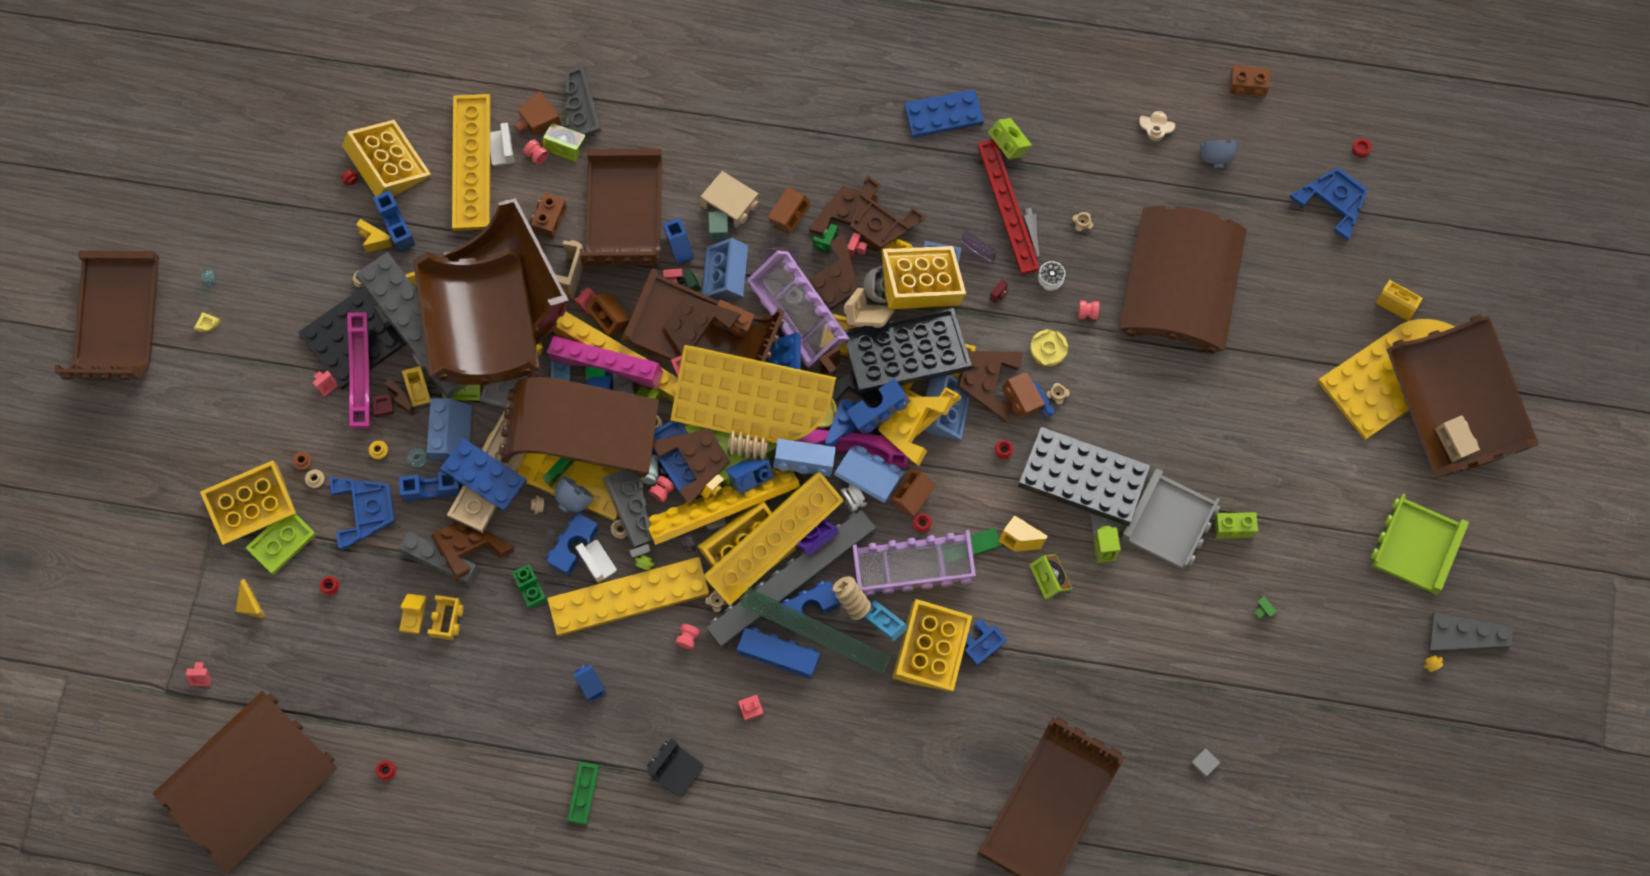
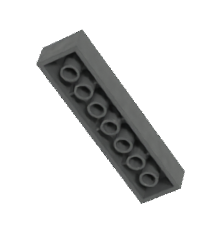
(400, 305)

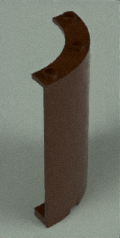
(512, 230)
(1183, 277)
(476, 318)
(1465, 376)
(244, 781)

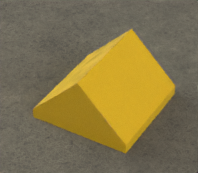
(1399, 300)

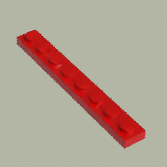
(1008, 207)

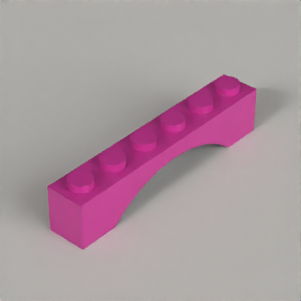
(579, 354)
(359, 370)
(874, 445)

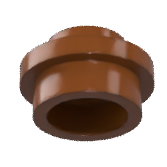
(302, 466)

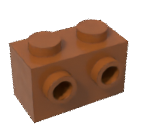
(1249, 80)
(789, 210)
(548, 215)
(608, 313)
(742, 324)
(1023, 395)
(912, 492)

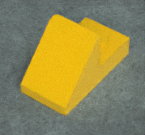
(375, 238)
(416, 385)
(413, 612)

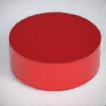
(1361, 148)

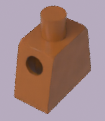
(536, 115)

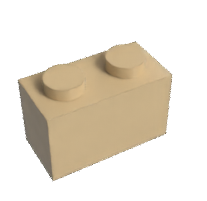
(1457, 439)

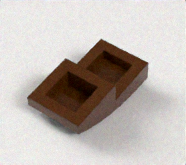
(401, 399)

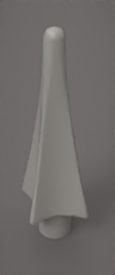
(1030, 222)

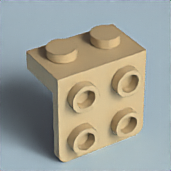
(862, 315)

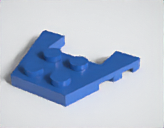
(1340, 193)
(371, 507)

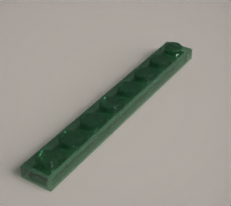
(815, 631)

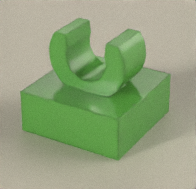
(1266, 607)

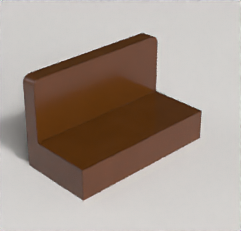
(829, 361)

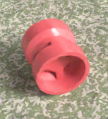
(536, 152)
(1088, 310)
(661, 489)
(687, 636)

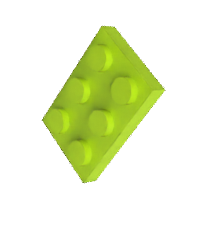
(280, 542)

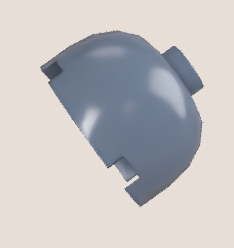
(1218, 152)
(571, 495)

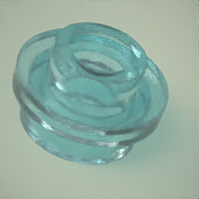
(208, 277)
(417, 462)

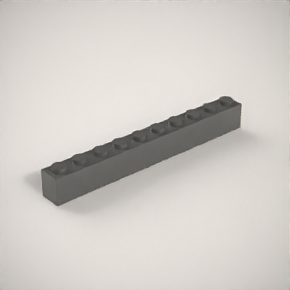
(793, 578)

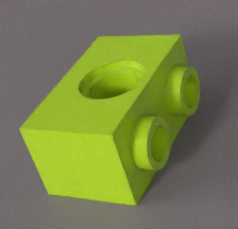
(1009, 138)
(1235, 525)
(1106, 544)

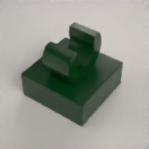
(690, 280)

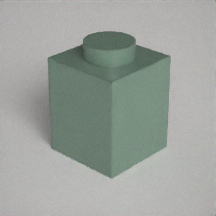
(718, 225)

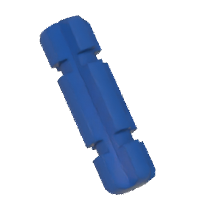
(1047, 410)

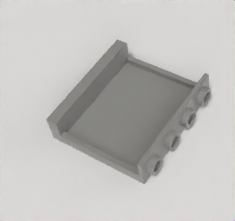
(1170, 521)

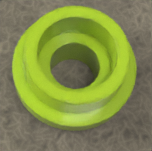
(644, 562)

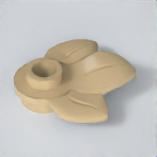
(1156, 125)

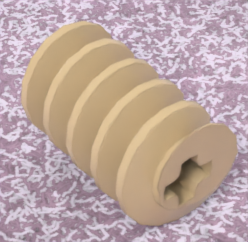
(747, 446)
(852, 598)

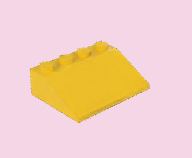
(385, 158)
(922, 277)
(248, 502)
(734, 532)
(932, 646)

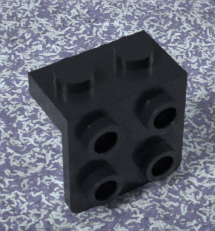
(674, 768)

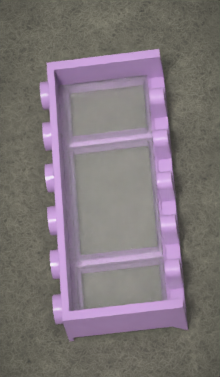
(785, 287)
(914, 564)

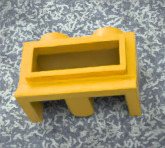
(438, 617)

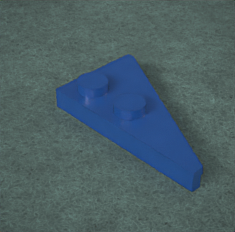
(842, 423)

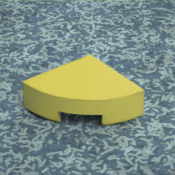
(206, 323)

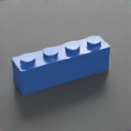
(778, 653)

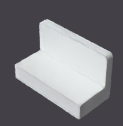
(501, 146)
(596, 560)

